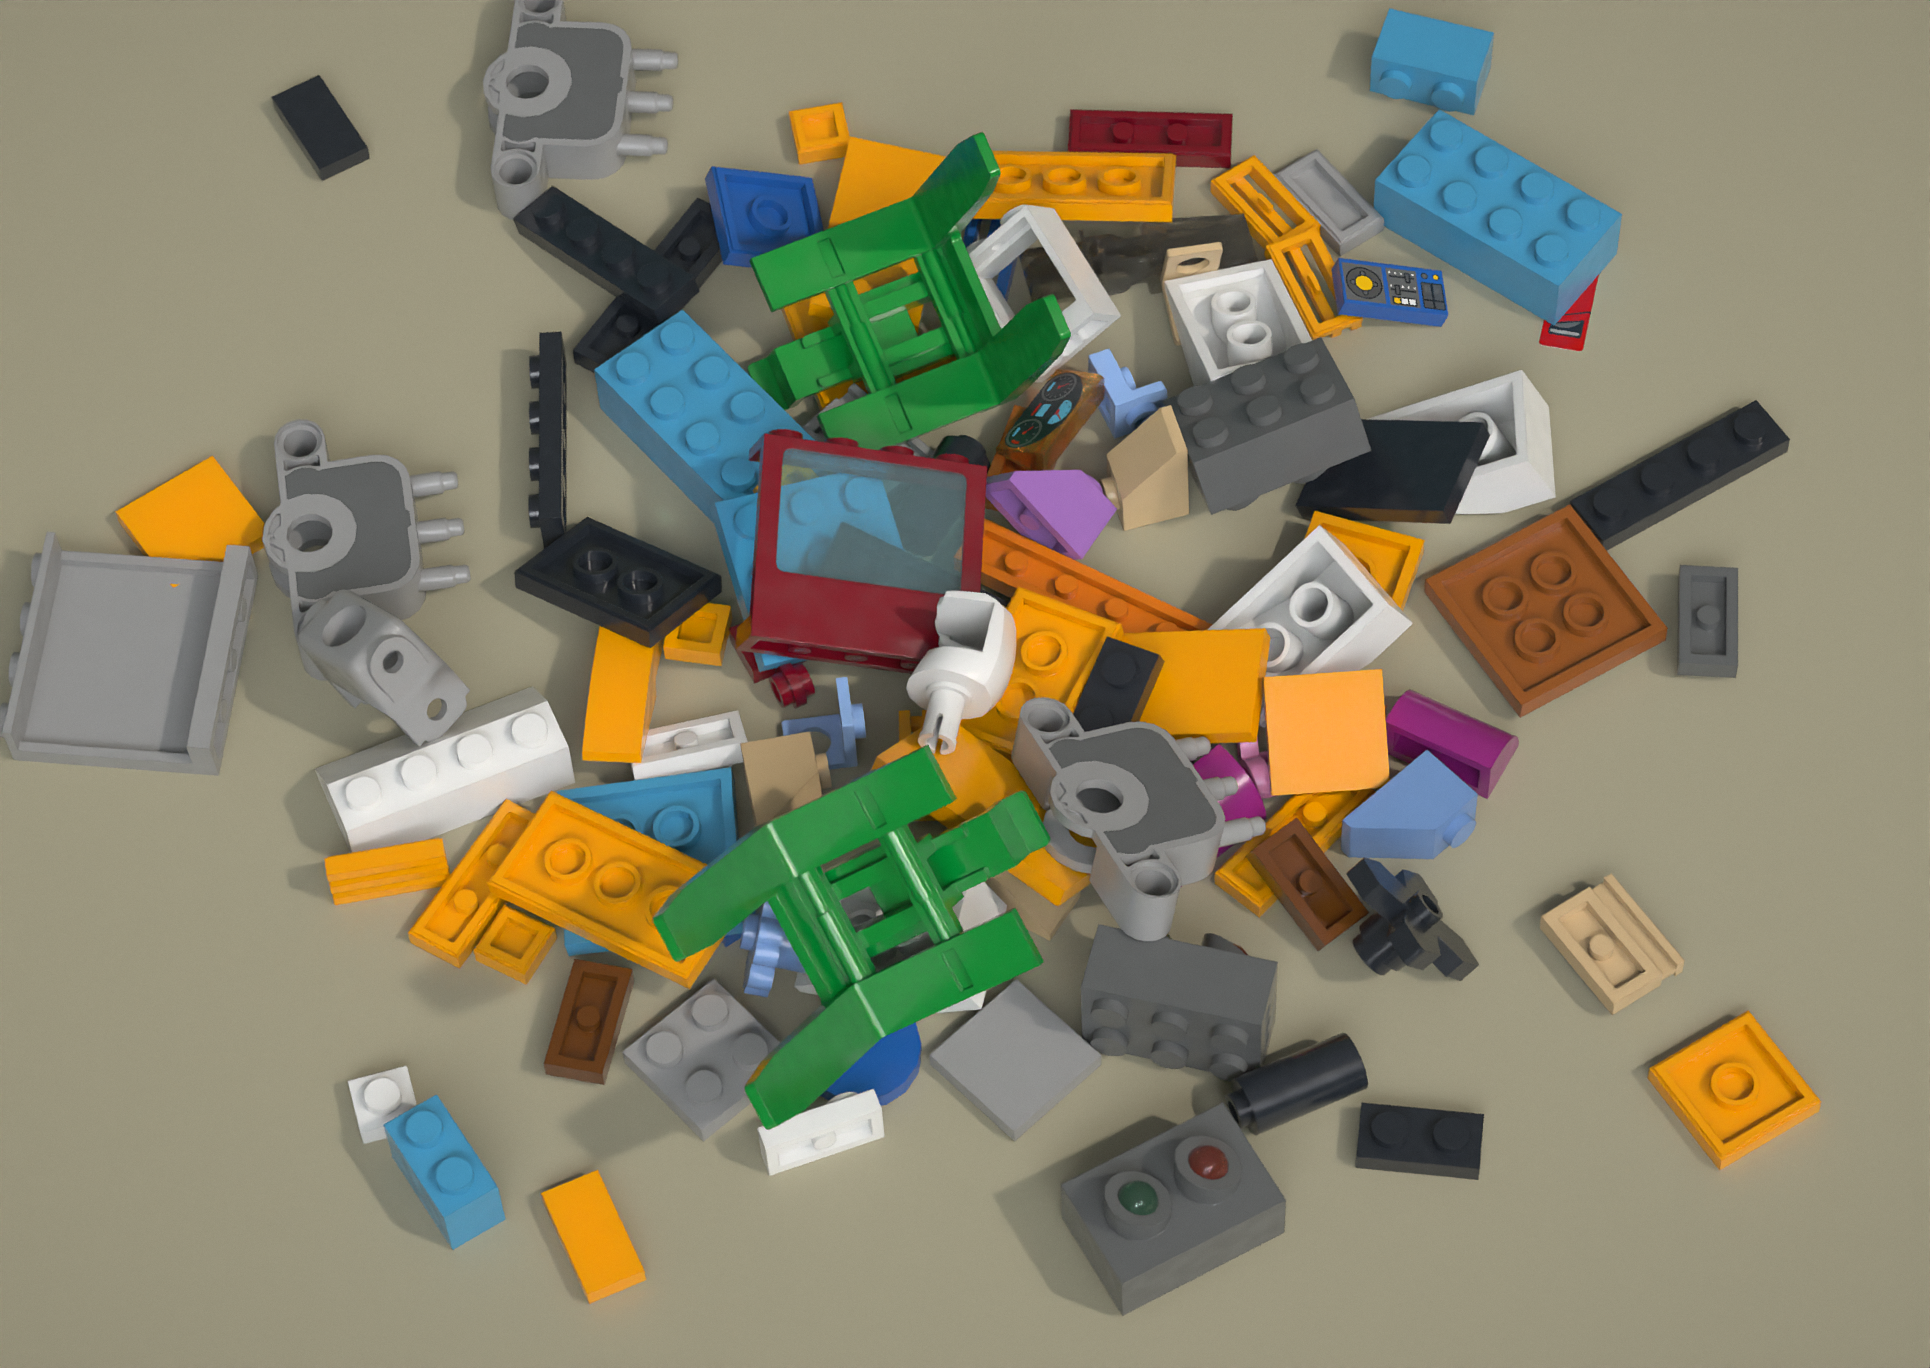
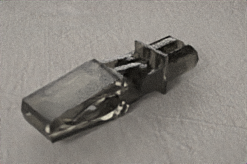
(1140, 259)

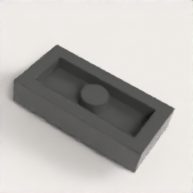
(1707, 621)

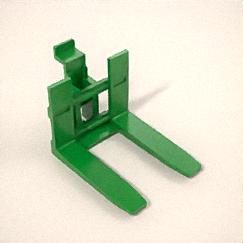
(872, 331)
(915, 890)

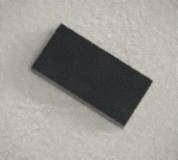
(320, 127)

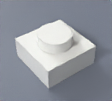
(381, 1099)

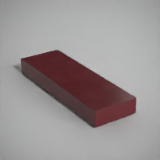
(1194, 138)

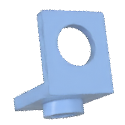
(839, 728)

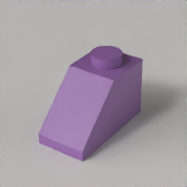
(1052, 507)

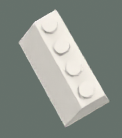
(417, 792)

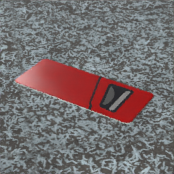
(1572, 328)

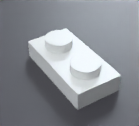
(692, 746)
(823, 1131)

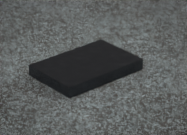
(1408, 476)
(618, 582)

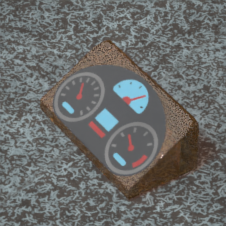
(1052, 419)

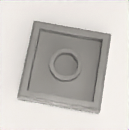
(1015, 1059)

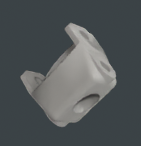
(382, 664)

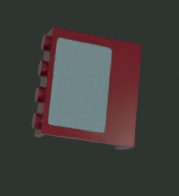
(858, 549)

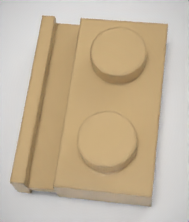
(1611, 944)

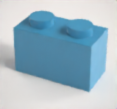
(1431, 62)
(444, 1172)

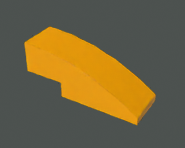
(620, 698)

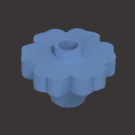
(767, 950)

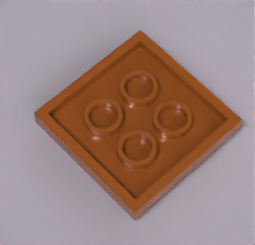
(1545, 610)

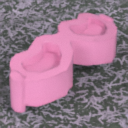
(1255, 766)

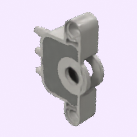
(567, 102)
(364, 520)
(1138, 804)

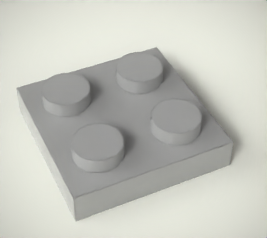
(702, 1058)

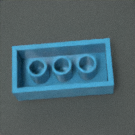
(1497, 217)
(690, 410)

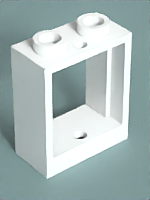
(1020, 228)

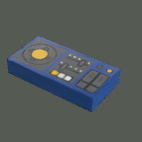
(1389, 292)

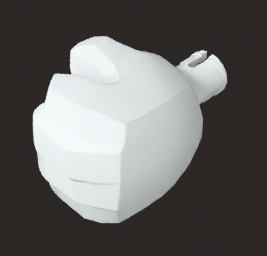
(968, 667)

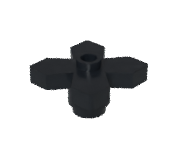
(1405, 924)

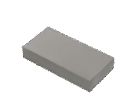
(1332, 201)

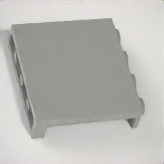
(126, 664)

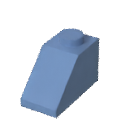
(1412, 814)

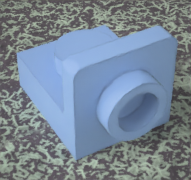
(1123, 404)

